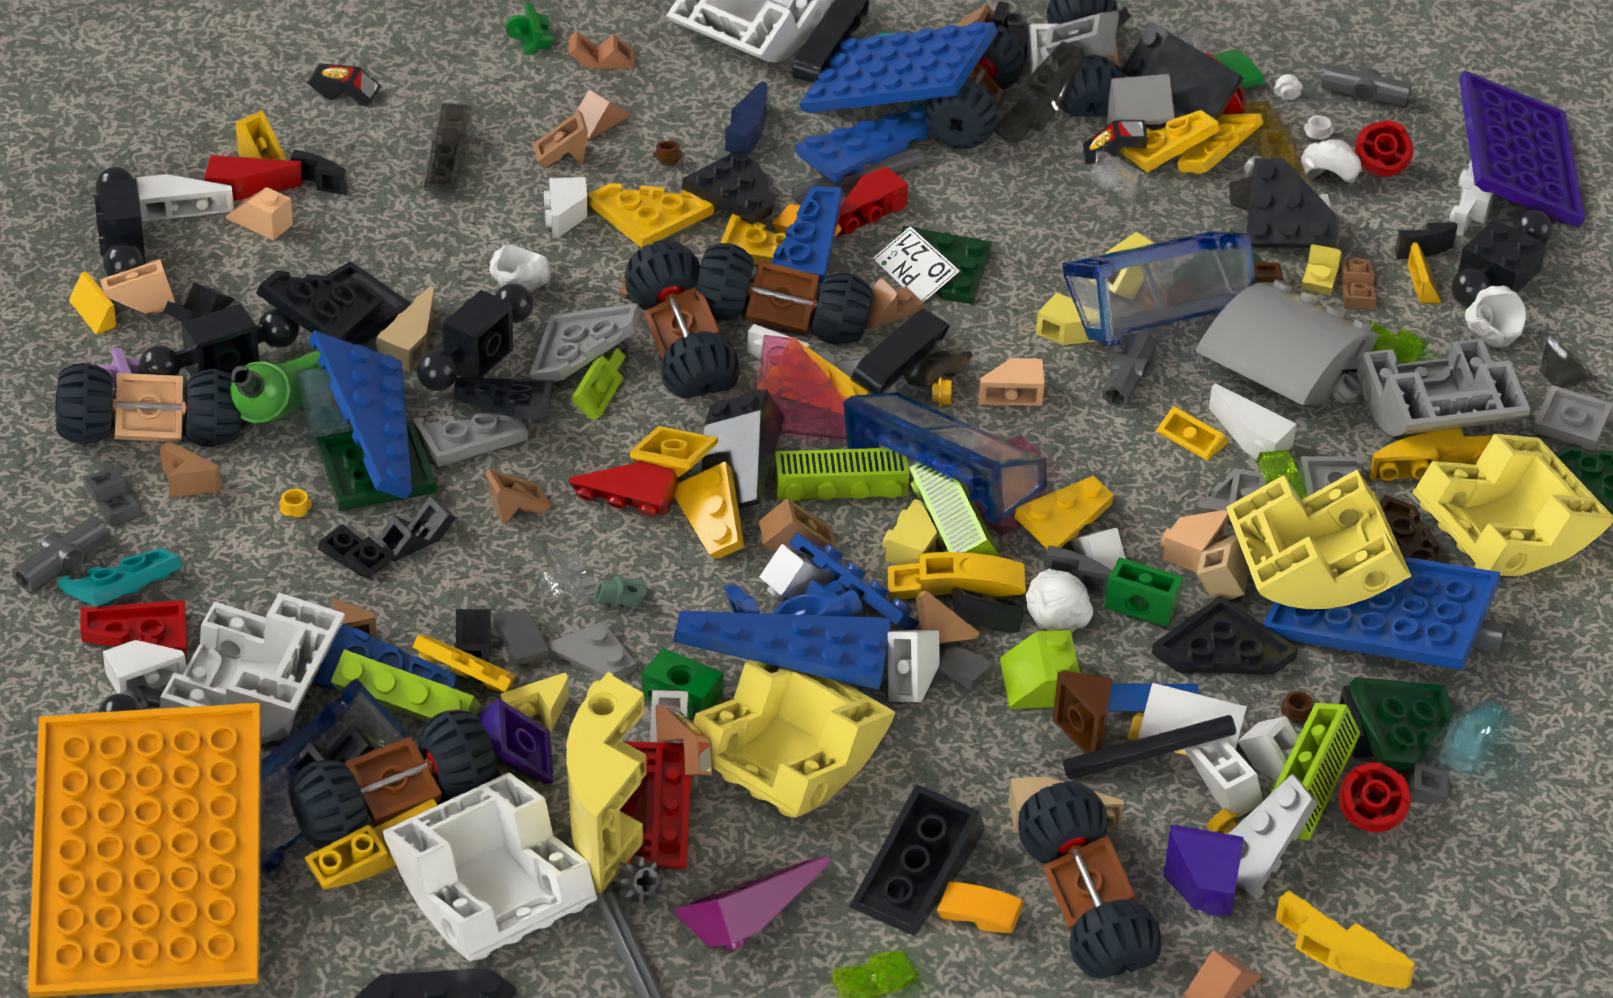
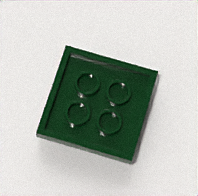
(351, 480)

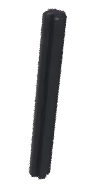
(1149, 747)

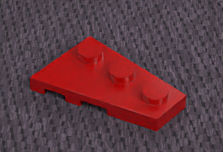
(147, 622)

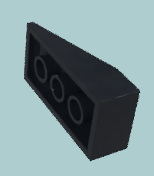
(1195, 77)
(746, 441)
(919, 859)

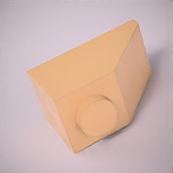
(264, 213)
(140, 288)
(1013, 383)
(1192, 536)

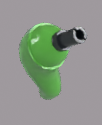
(268, 390)

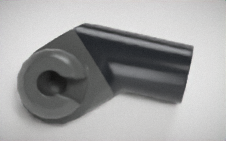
(146, 695)

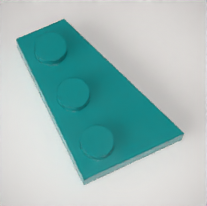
(128, 578)

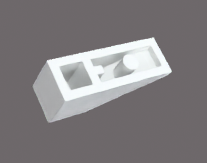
(178, 196)
(1251, 424)
(1226, 775)

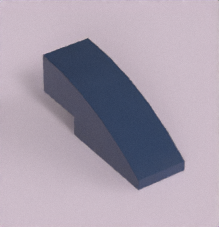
(747, 121)

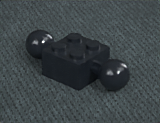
(119, 221)
(1502, 256)
(476, 337)
(220, 342)

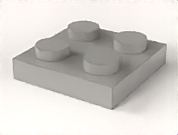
(1572, 418)

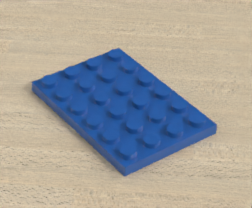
(899, 67)
(1420, 620)

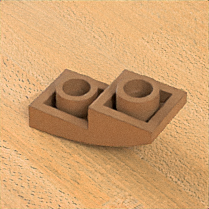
(1357, 284)

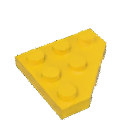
(649, 212)

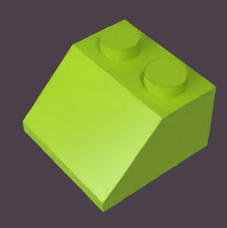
(1033, 668)

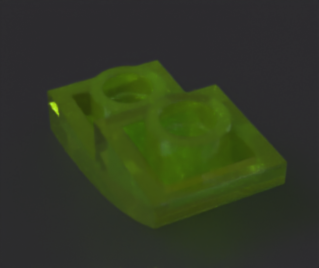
(1405, 344)
(1279, 463)
(882, 975)

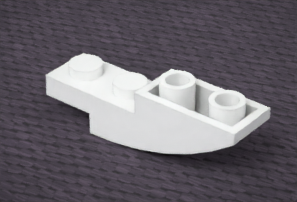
(1473, 203)

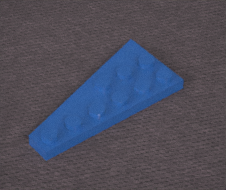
(866, 143)
(373, 399)
(813, 644)

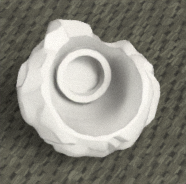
(1332, 156)
(519, 266)
(1497, 316)
(1059, 601)

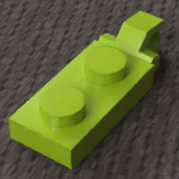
(599, 384)

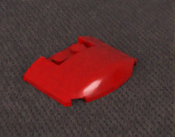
(662, 805)

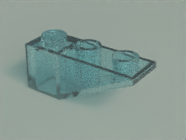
(1473, 735)

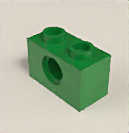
(1143, 592)
(678, 673)

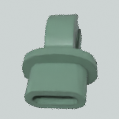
(620, 591)

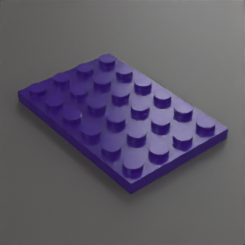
(1521, 149)

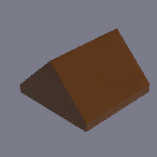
(1082, 708)

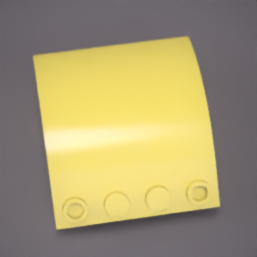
(1513, 506)
(1318, 548)
(792, 735)
(604, 776)

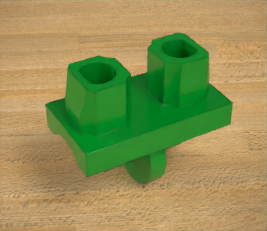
(530, 29)

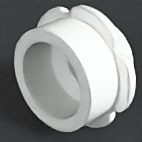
(1288, 87)
(1318, 128)

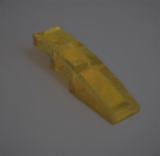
(1270, 138)

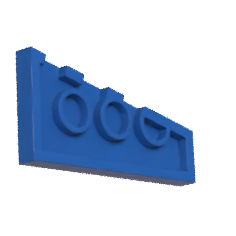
(812, 235)
(853, 578)
(367, 646)

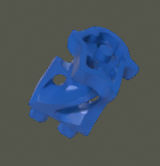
(817, 600)

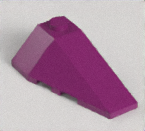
(749, 907)

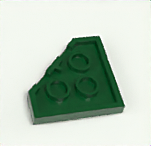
(967, 255)
(1592, 470)
(1400, 717)

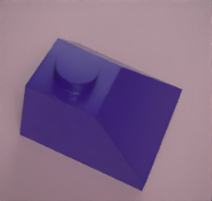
(518, 741)
(1203, 867)

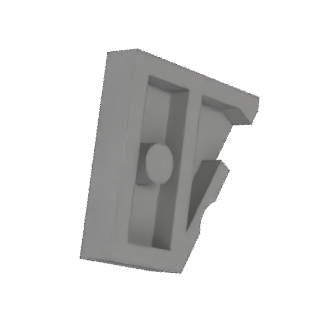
(1235, 487)
(594, 651)

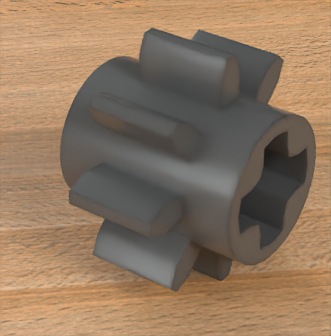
(628, 877)

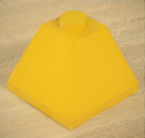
(673, 448)

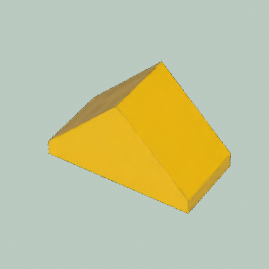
(257, 138)

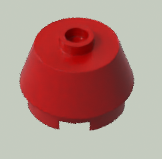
(1384, 148)
(1374, 797)

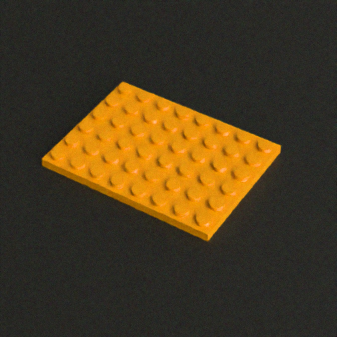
(146, 851)

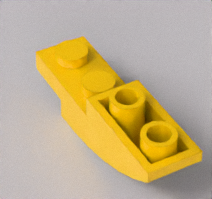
(1414, 454)
(947, 570)
(358, 854)
(1349, 951)

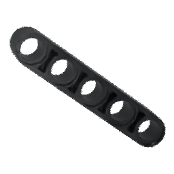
(833, 29)
(899, 352)

